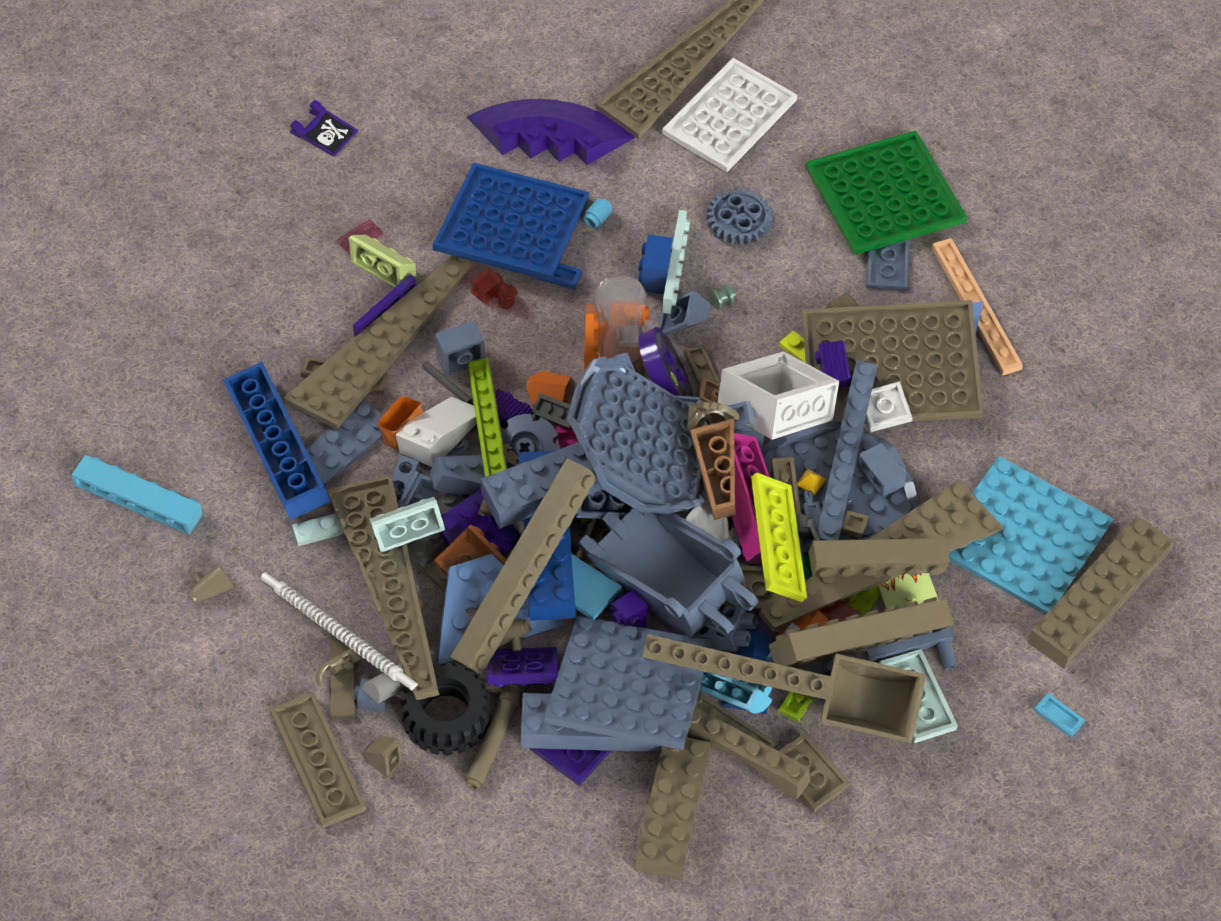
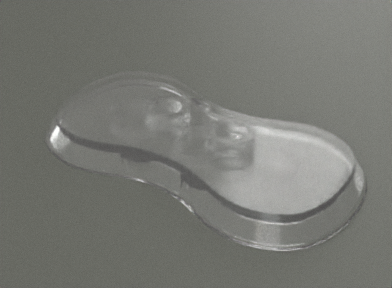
(620, 305)

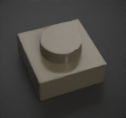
(854, 524)

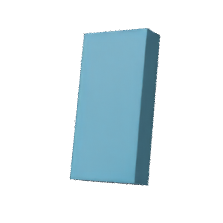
(1059, 715)

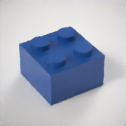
(655, 263)

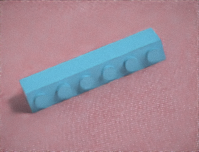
(137, 494)

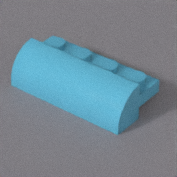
(737, 692)

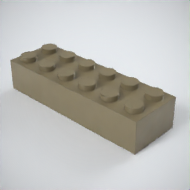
(672, 809)

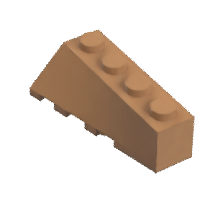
(715, 458)

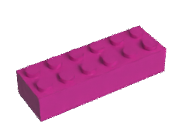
(747, 462)

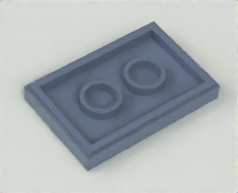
(888, 267)

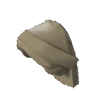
(709, 413)

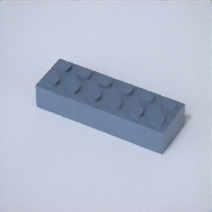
(520, 489)
(547, 736)

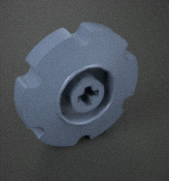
(524, 432)

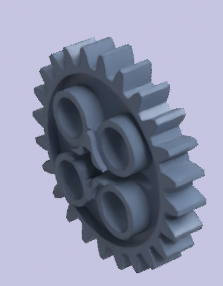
(739, 216)

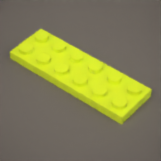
(778, 537)

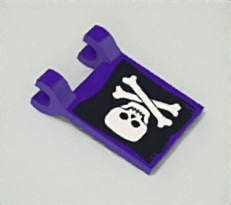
(325, 130)

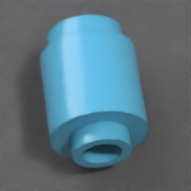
(597, 213)

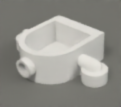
(703, 518)

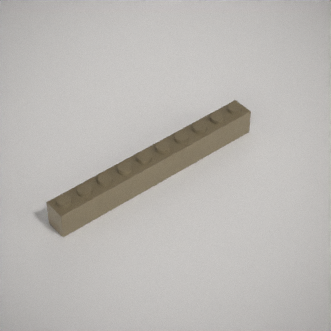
(524, 566)

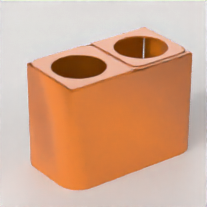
(395, 416)

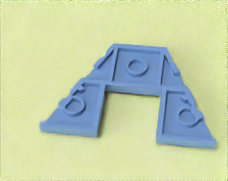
(466, 590)

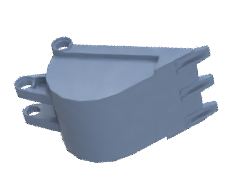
(673, 569)

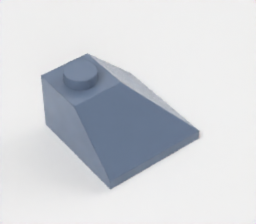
(689, 311)

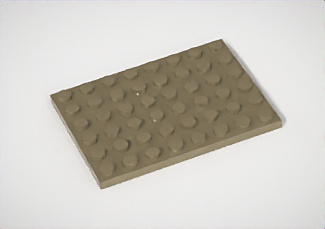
(916, 344)

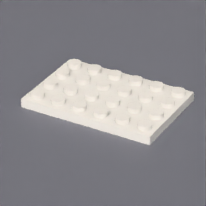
(729, 114)

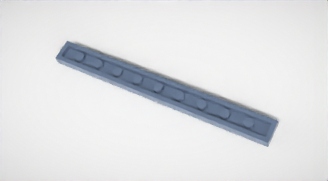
(846, 451)

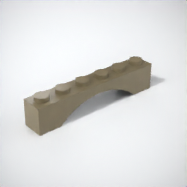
(778, 768)

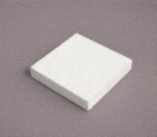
(887, 407)

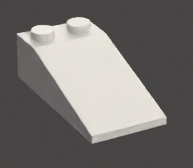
(436, 430)

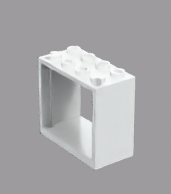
(803, 398)

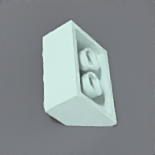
(407, 524)

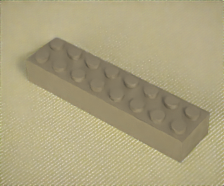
(1100, 592)
(860, 633)

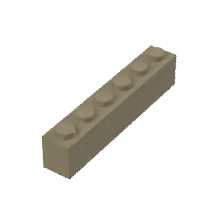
(878, 557)

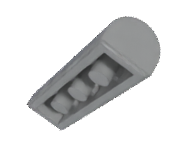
(383, 687)

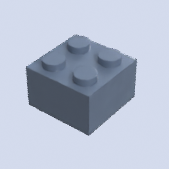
(458, 347)

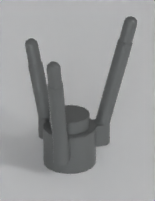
(804, 525)

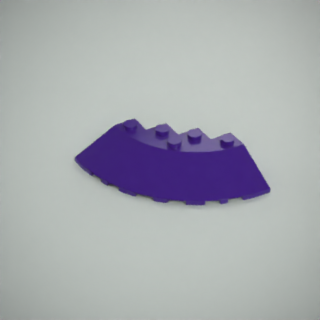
(550, 126)

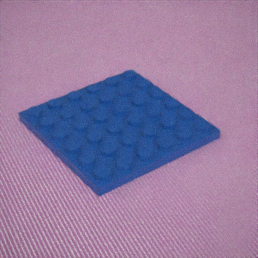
(511, 221)

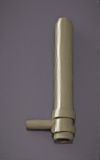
(509, 701)

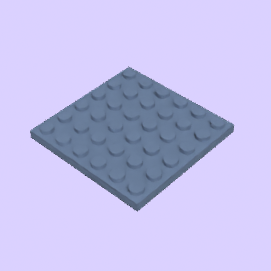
(619, 693)

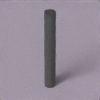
(446, 382)

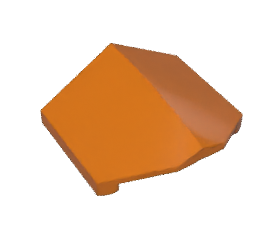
(549, 384)

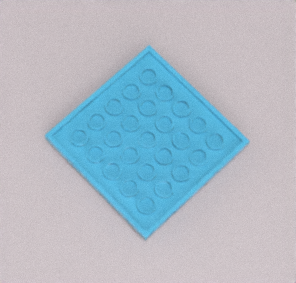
(1042, 536)

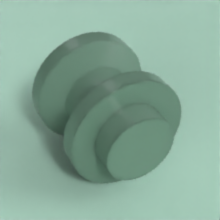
(726, 295)

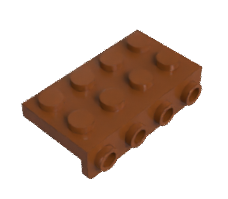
(467, 547)

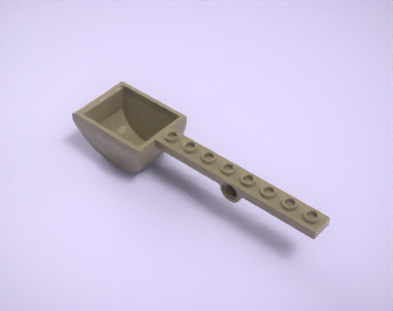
(855, 695)

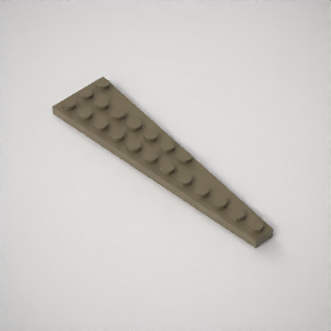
(657, 84)
(353, 371)
(947, 515)
(387, 576)

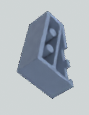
(458, 474)

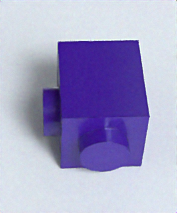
(629, 609)

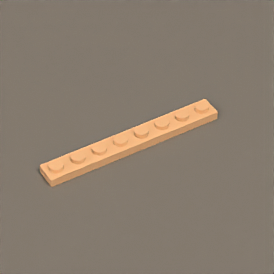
(968, 289)

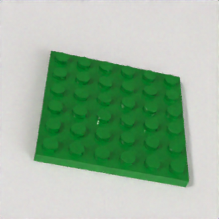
(885, 192)

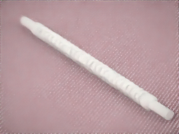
(338, 631)

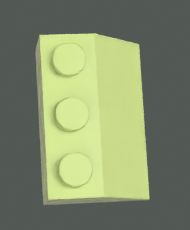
(380, 260)

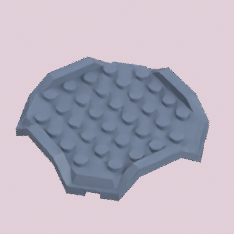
(636, 437)
(815, 450)

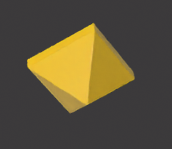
(811, 481)

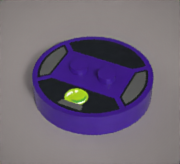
(664, 363)

